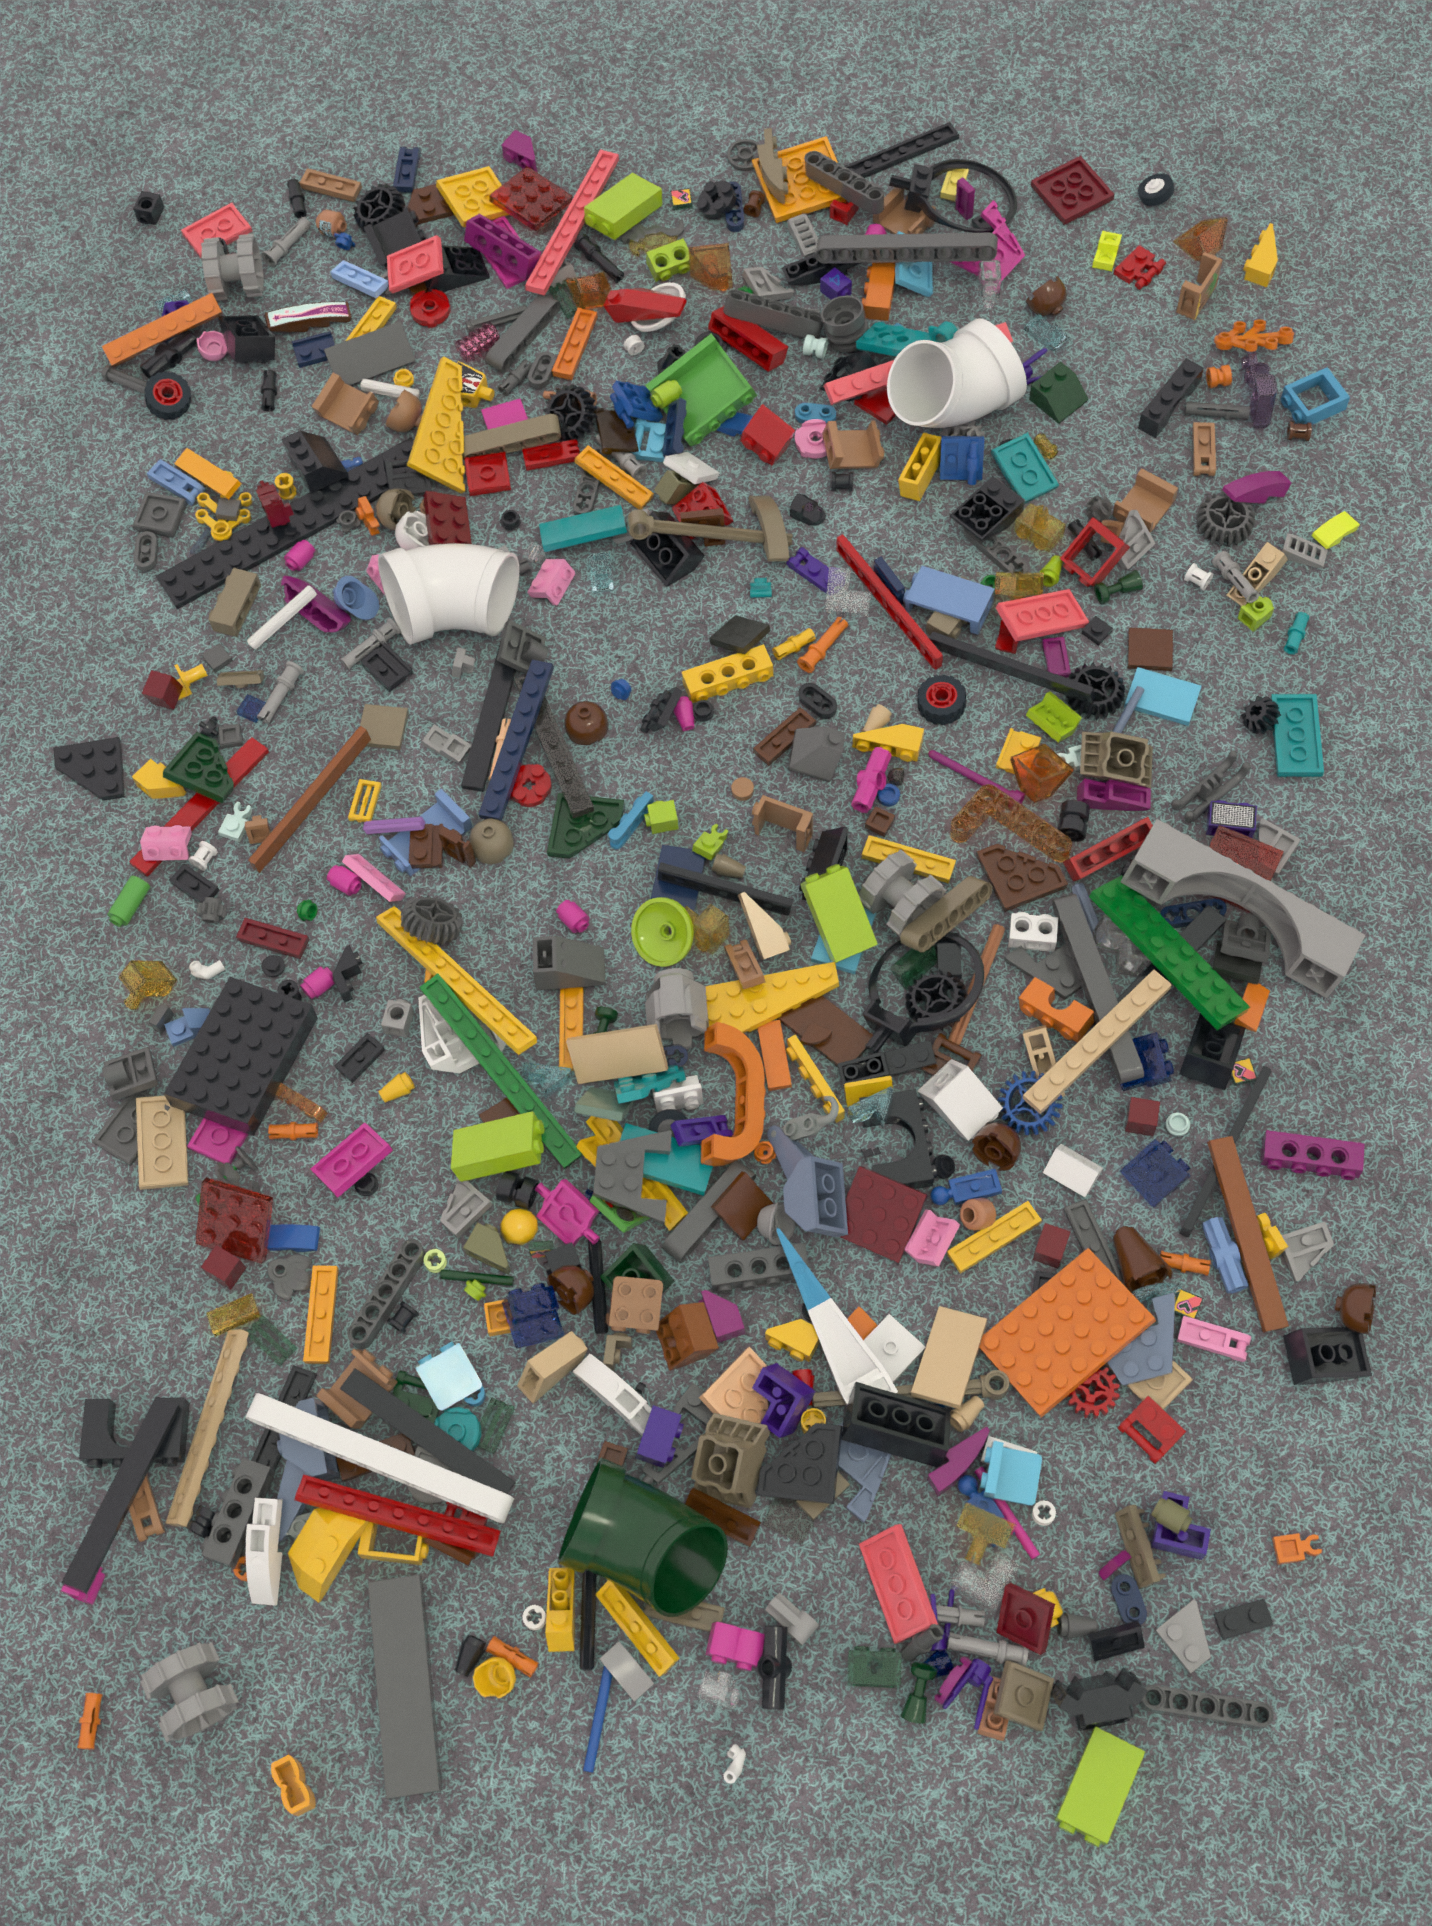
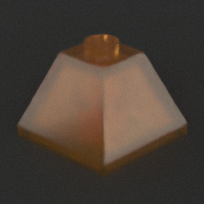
(1203, 237)
(711, 266)
(589, 289)
(1040, 772)

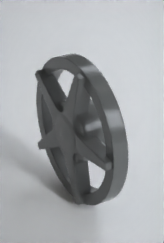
(745, 154)

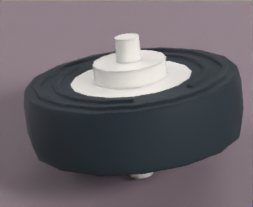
(1156, 189)

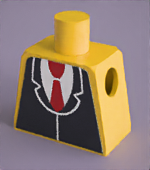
(474, 387)

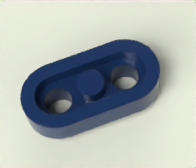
(1128, 1600)

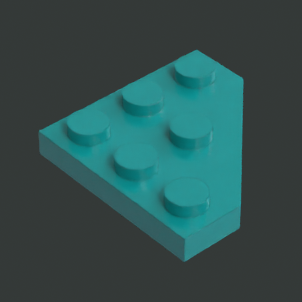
(639, 1087)

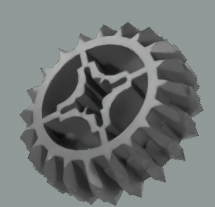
(1212, 520)
(431, 920)

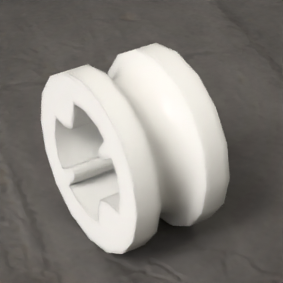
(634, 345)
(1035, 1512)
(530, 1624)

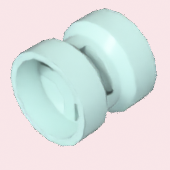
(815, 346)

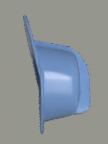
(356, 598)

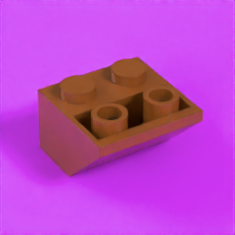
(686, 1335)

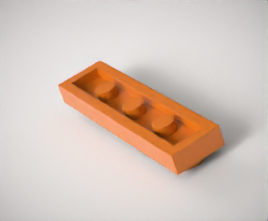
(574, 343)

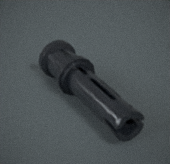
(593, 253)

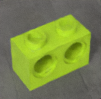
(667, 256)

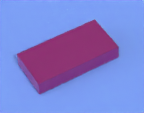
(964, 198)
(1056, 656)

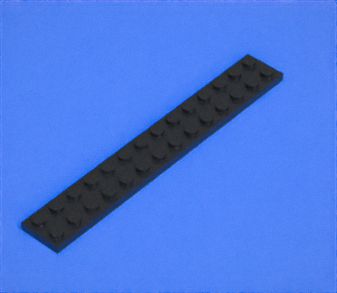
(262, 542)

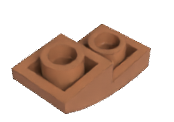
(991, 1724)

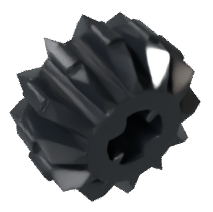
(1261, 715)

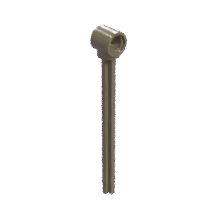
(649, 525)
(974, 1387)

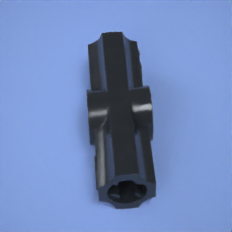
(168, 354)
(774, 1667)

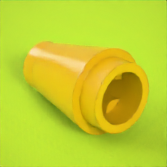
(397, 1087)

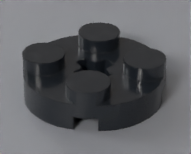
(711, 192)

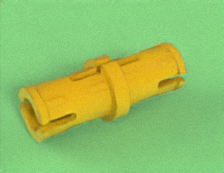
(793, 644)

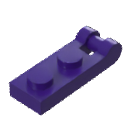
(813, 570)
(695, 1130)

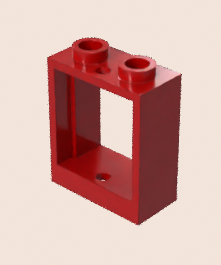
(1079, 543)

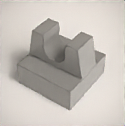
(462, 663)

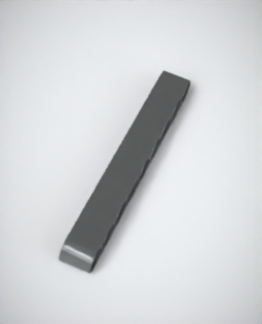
(906, 248)
(1095, 982)

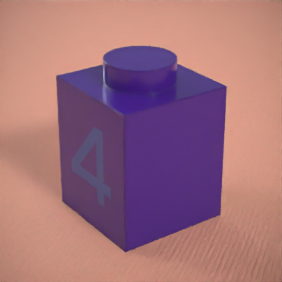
(835, 284)

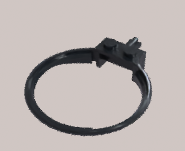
(920, 183)
(902, 1031)

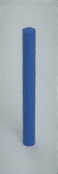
(598, 1721)

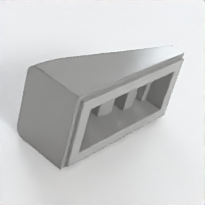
(799, 224)
(1302, 558)

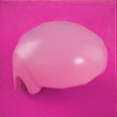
(212, 345)

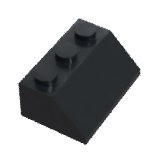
(314, 460)
(668, 554)
(828, 851)

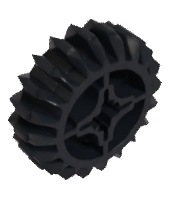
(378, 205)
(567, 402)
(1099, 679)
(933, 992)

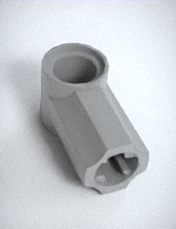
(799, 1623)

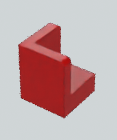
(842, 211)
(1005, 641)

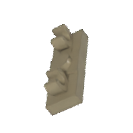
(1138, 1546)

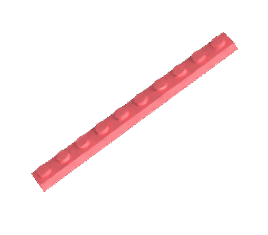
(571, 223)
(871, 378)

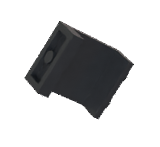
(394, 234)

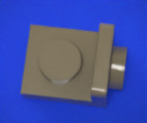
(612, 1354)

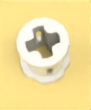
(1198, 576)
(203, 855)

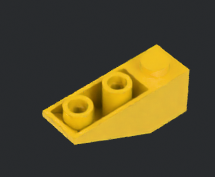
(1264, 259)
(900, 740)
(560, 1610)

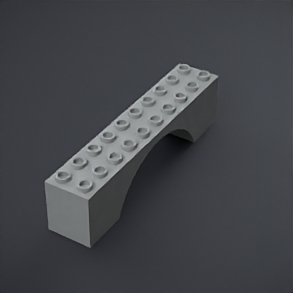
(1312, 943)

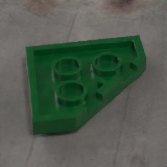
(201, 768)
(573, 835)

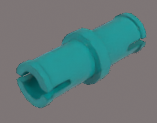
(1296, 633)

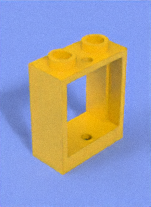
(367, 1544)

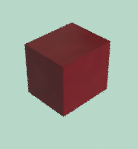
(162, 690)
(1142, 1116)
(1051, 1245)
(223, 1267)

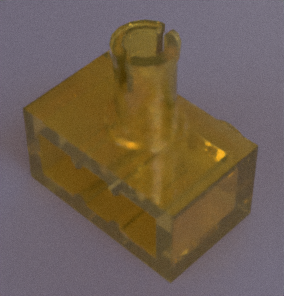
(1039, 527)
(1019, 584)
(709, 928)
(146, 980)
(985, 1529)

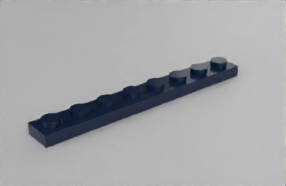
(516, 740)

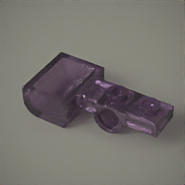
(1261, 388)

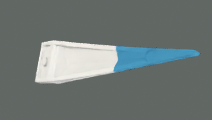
(843, 1347)

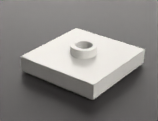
(691, 468)
(894, 1346)

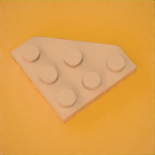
(733, 1392)

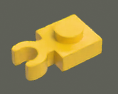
(1272, 1238)

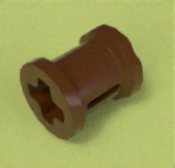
(754, 203)
(1299, 431)

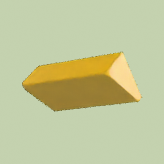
(865, 1088)

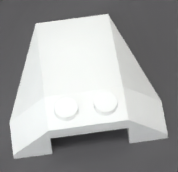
(440, 1043)

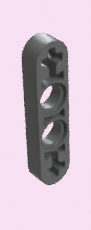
(587, 482)
(998, 547)

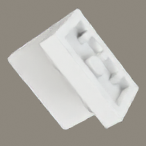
(679, 1095)

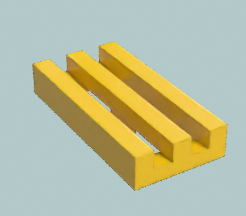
(361, 818)

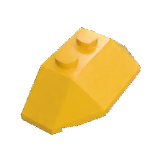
(323, 1550)

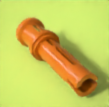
(817, 651)

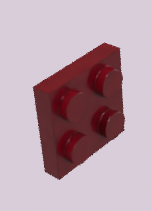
(1025, 1618)

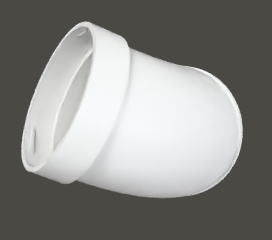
(956, 379)
(449, 588)

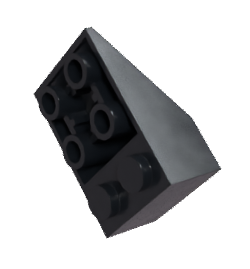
(460, 267)
(989, 509)

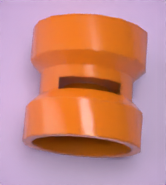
(1218, 376)

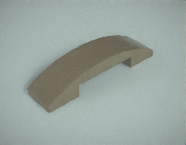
(772, 527)

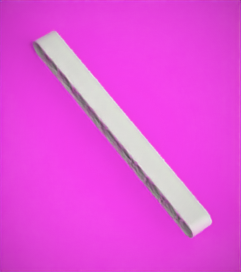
(379, 1458)

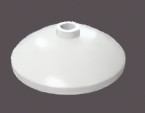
(656, 324)

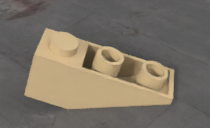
(1260, 571)

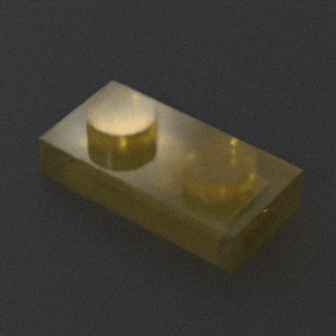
(233, 1314)

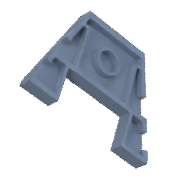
(1152, 1351)
(867, 1469)

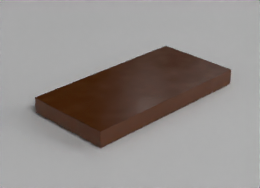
(847, 1035)

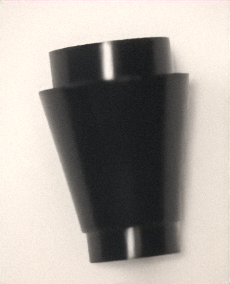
(469, 1654)

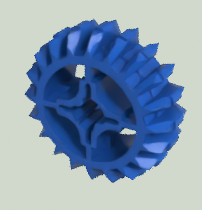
(1020, 1107)

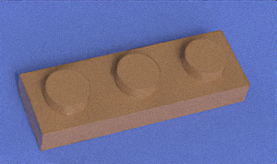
(330, 185)

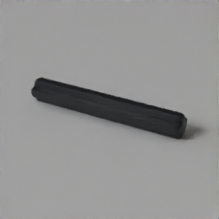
(599, 1298)
(588, 1617)

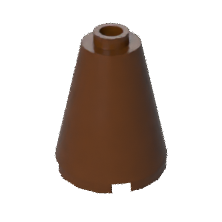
(1138, 1260)

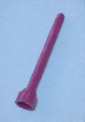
(966, 772)

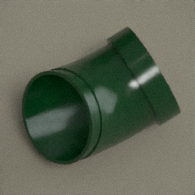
(644, 1541)

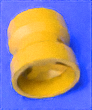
(811, 1417)

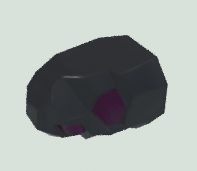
(807, 510)

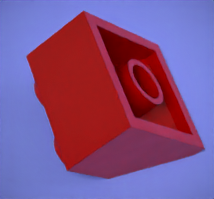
(767, 435)

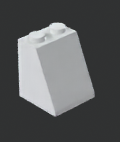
(960, 1099)

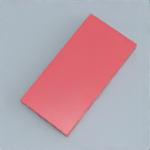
(1042, 615)
(897, 1583)

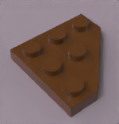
(1019, 876)

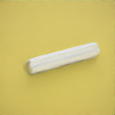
(386, 388)

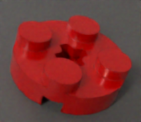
(432, 317)
(539, 791)

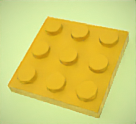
(469, 194)

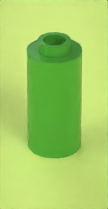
(128, 901)

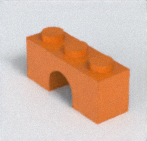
(1070, 1022)

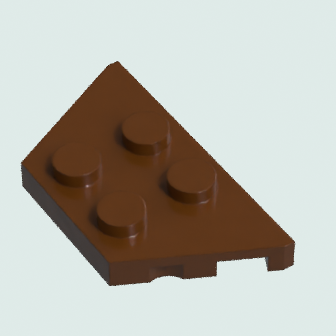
(429, 204)

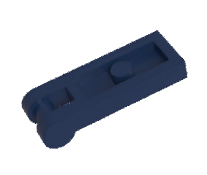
(406, 169)
(674, 428)

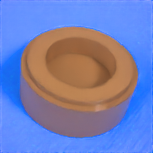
(742, 789)

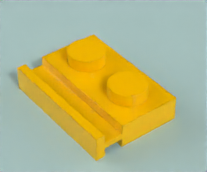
(1015, 743)

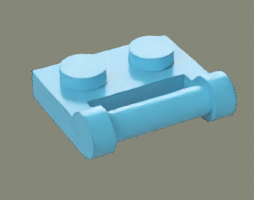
(655, 440)

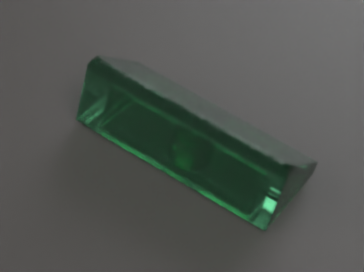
(912, 965)

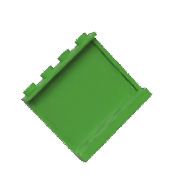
(709, 385)

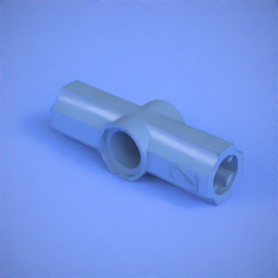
(1225, 1255)

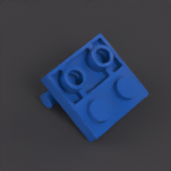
(633, 402)
(962, 458)

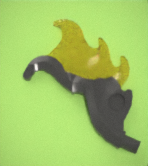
(650, 238)

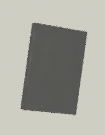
(120, 1131)

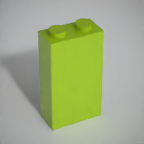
(623, 206)
(838, 913)
(497, 1146)
(1099, 1787)

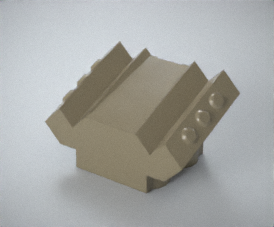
(1116, 758)
(730, 1459)

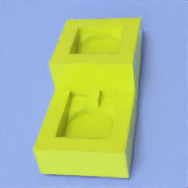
(1107, 251)
(1335, 529)

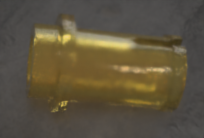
(1049, 450)

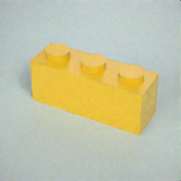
(920, 467)

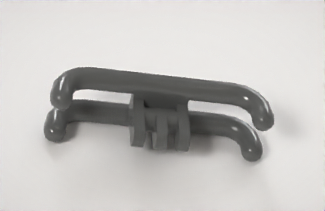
(1210, 787)

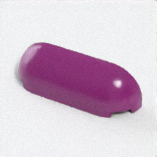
(319, 610)

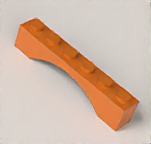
(155, 332)

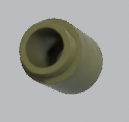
(1172, 1515)

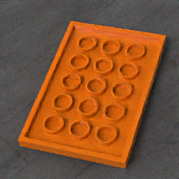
(1065, 1332)

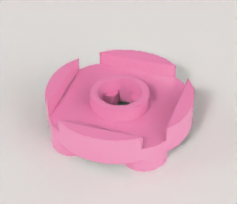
(804, 439)

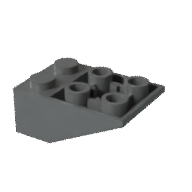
(566, 963)

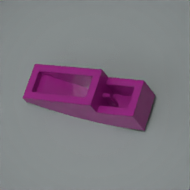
(1258, 487)
(1114, 795)
(958, 1462)

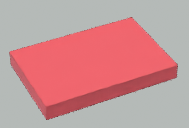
(223, 223)
(415, 264)

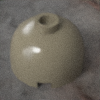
(393, 505)
(491, 841)

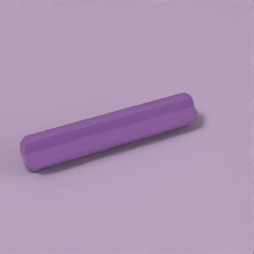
(394, 825)

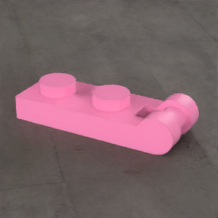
(1213, 1338)

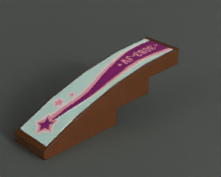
(303, 316)

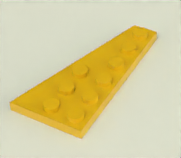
(440, 435)

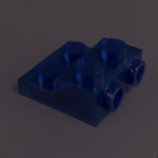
(1156, 1068)
(1156, 1172)
(533, 1315)

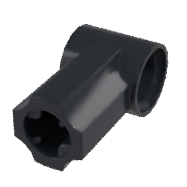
(672, 354)

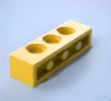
(734, 665)

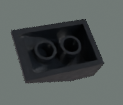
(247, 338)
(1210, 1053)
(1326, 1355)

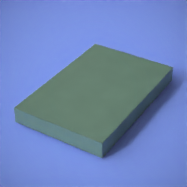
(603, 1104)

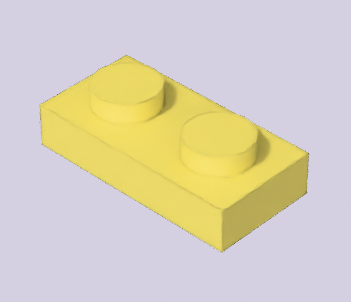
(950, 184)

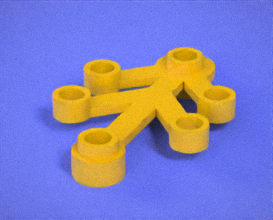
(222, 529)

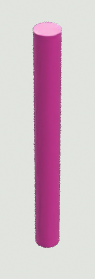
(1008, 1514)

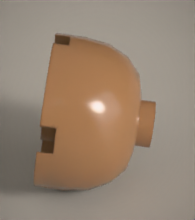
(405, 413)

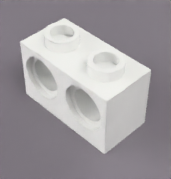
(1033, 938)

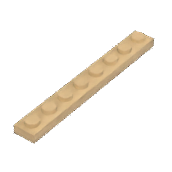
(1097, 1041)
(205, 1434)

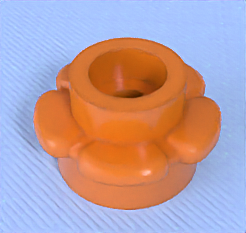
(759, 1152)

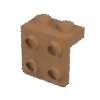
(635, 1304)

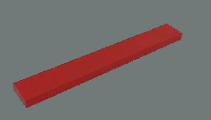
(889, 602)
(200, 806)
(397, 1515)

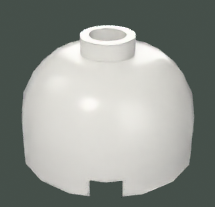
(412, 531)

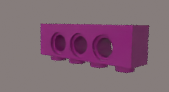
(501, 246)
(1323, 1148)

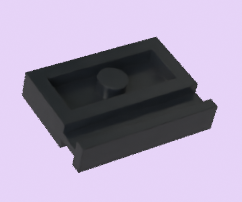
(386, 667)

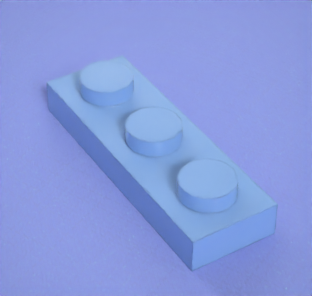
(359, 279)

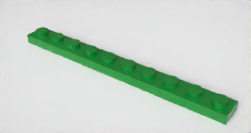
(499, 1068)

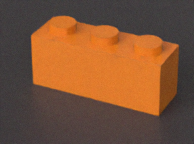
(879, 291)

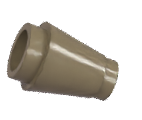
(728, 867)

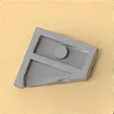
(765, 284)
(1137, 537)
(1278, 838)
(464, 1208)
(1306, 1248)
(1186, 1637)

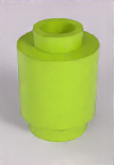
(666, 393)

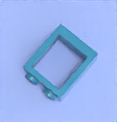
(1331, 388)

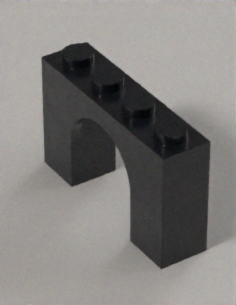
(916, 1168)
(98, 1439)

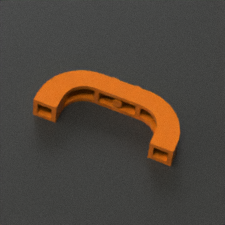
(749, 1097)

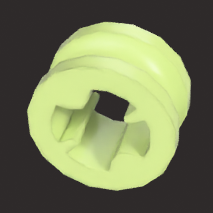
(435, 1252)

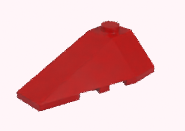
(642, 304)

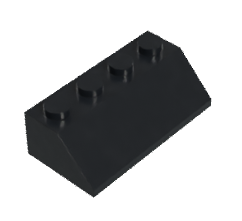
(897, 1425)

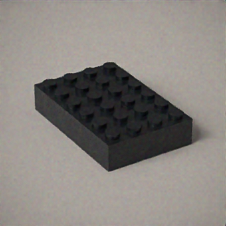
(241, 1056)

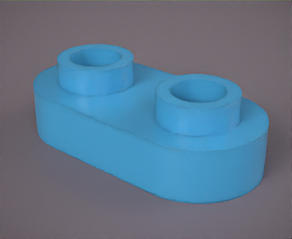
(814, 411)

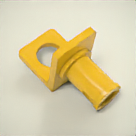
(189, 677)

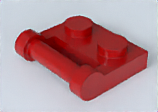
(1158, 1423)

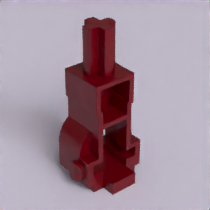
(273, 505)

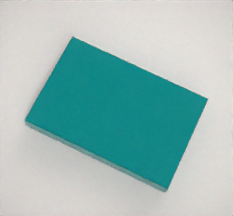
(1024, 468)

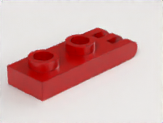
(550, 454)

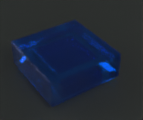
(250, 708)

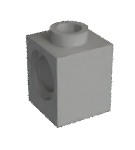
(401, 1026)

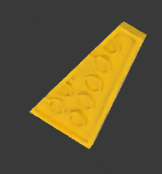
(767, 1001)

